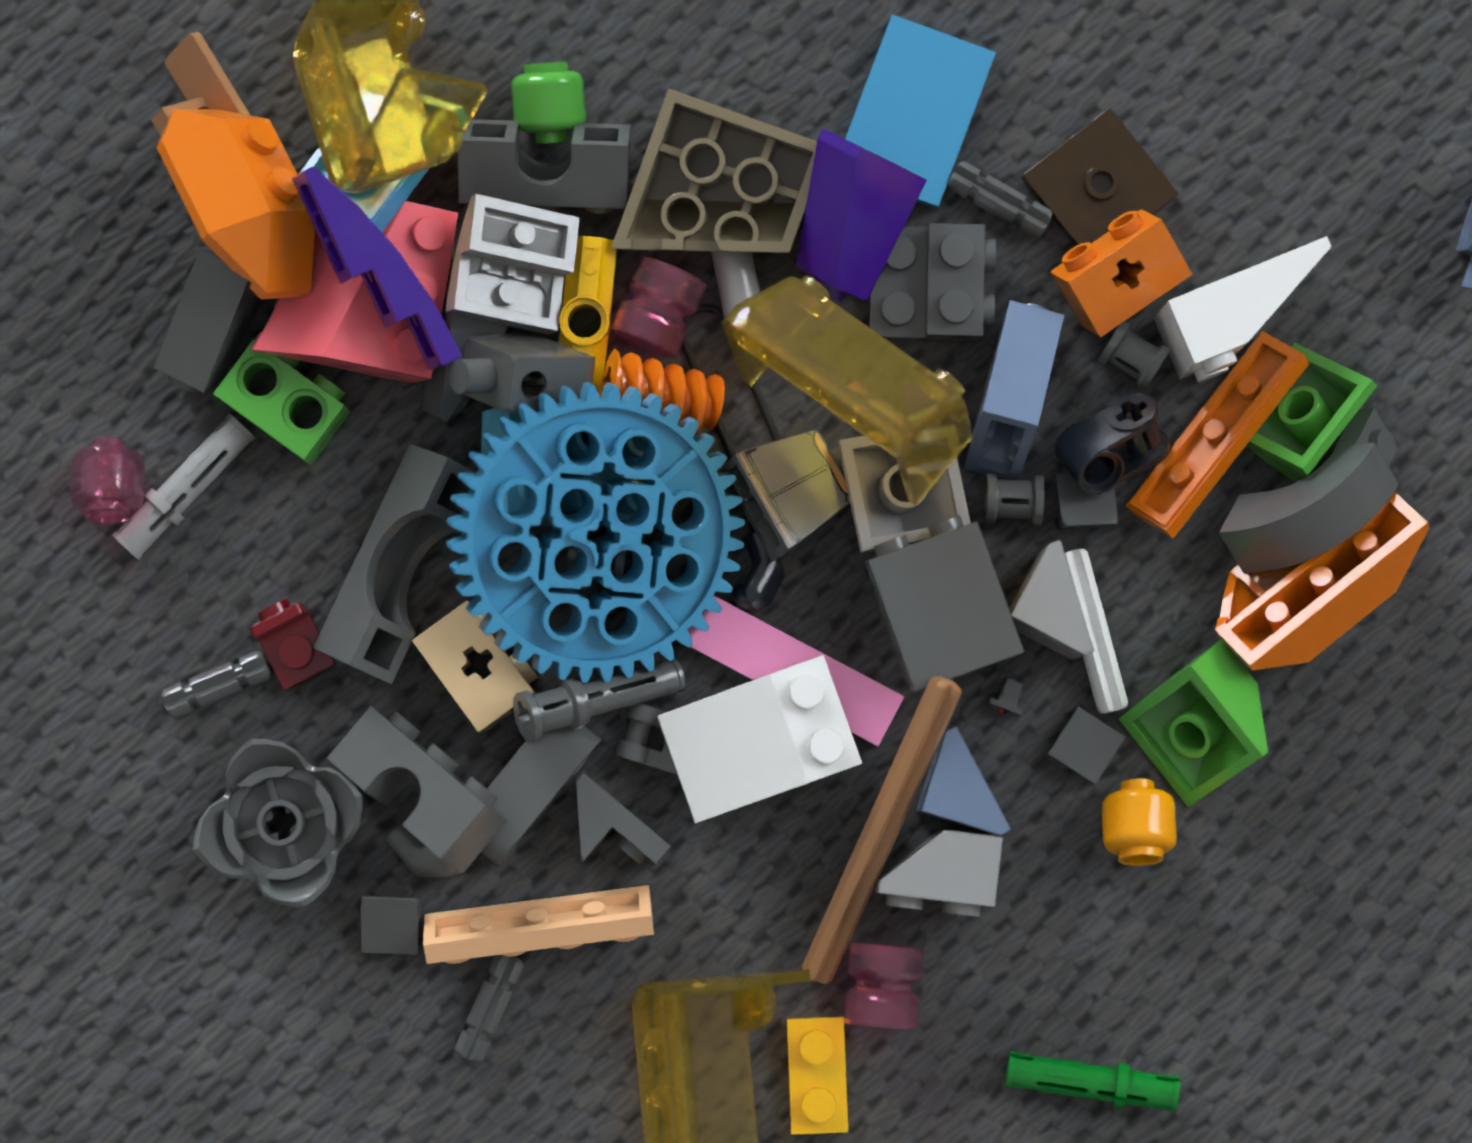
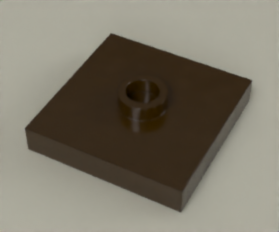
(1098, 179)

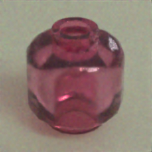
(107, 481)

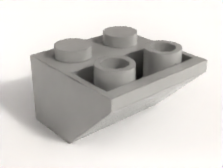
(947, 868)

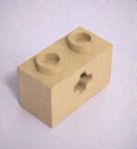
(446, 651)

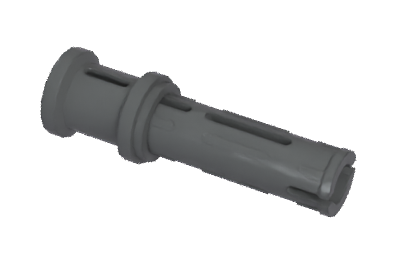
(575, 703)

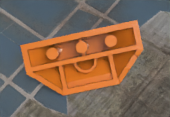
(242, 197)
(1306, 607)

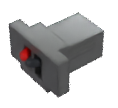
(1008, 699)

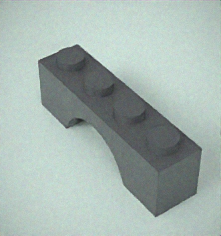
(370, 613)

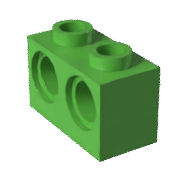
(277, 410)

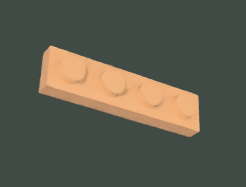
(538, 925)

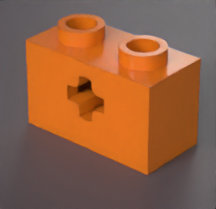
(1147, 271)

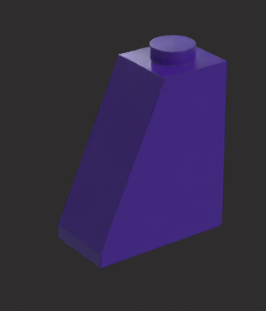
(853, 215)

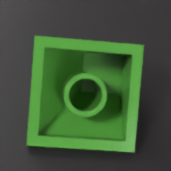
(1201, 724)

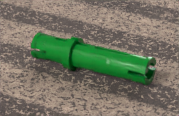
(1103, 1083)

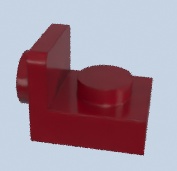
(288, 641)

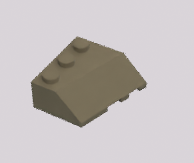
(717, 183)

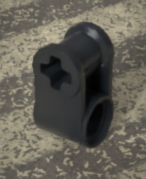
(1112, 447)

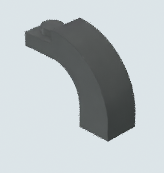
(1320, 510)

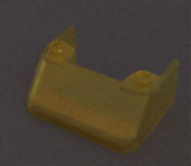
(367, 102)
(853, 375)
(698, 1054)

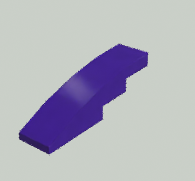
(360, 248)

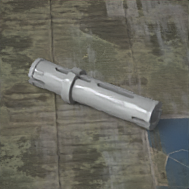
(183, 487)

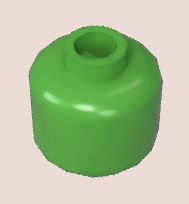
(548, 101)

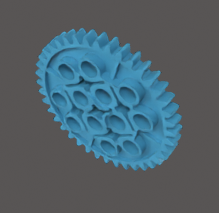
(524, 595)

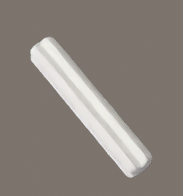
(1102, 663)

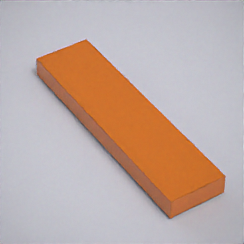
(1217, 434)

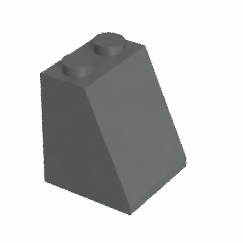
(942, 603)

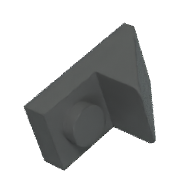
(601, 813)

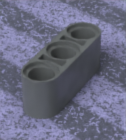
(533, 782)

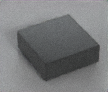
(1086, 745)

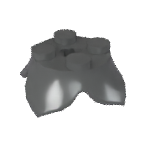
(236, 833)

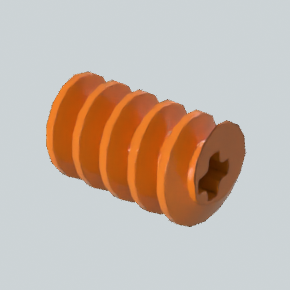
(690, 391)

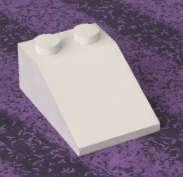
(1222, 317)
(759, 739)

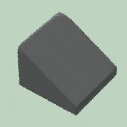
(1082, 510)
(390, 925)

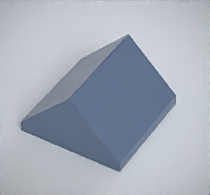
(958, 790)

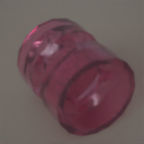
(658, 309)
(883, 985)

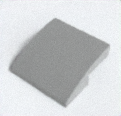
(512, 264)

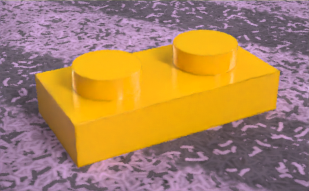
(817, 1075)

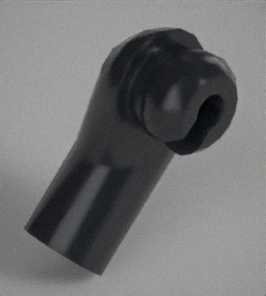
(762, 581)

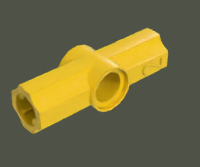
(591, 288)

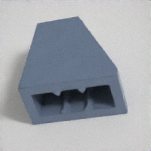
(1014, 390)

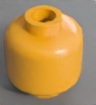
(1139, 823)

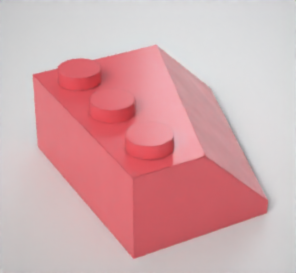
(340, 322)

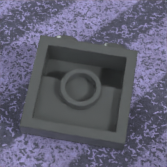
(935, 285)

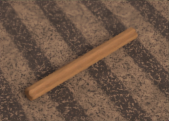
(881, 828)

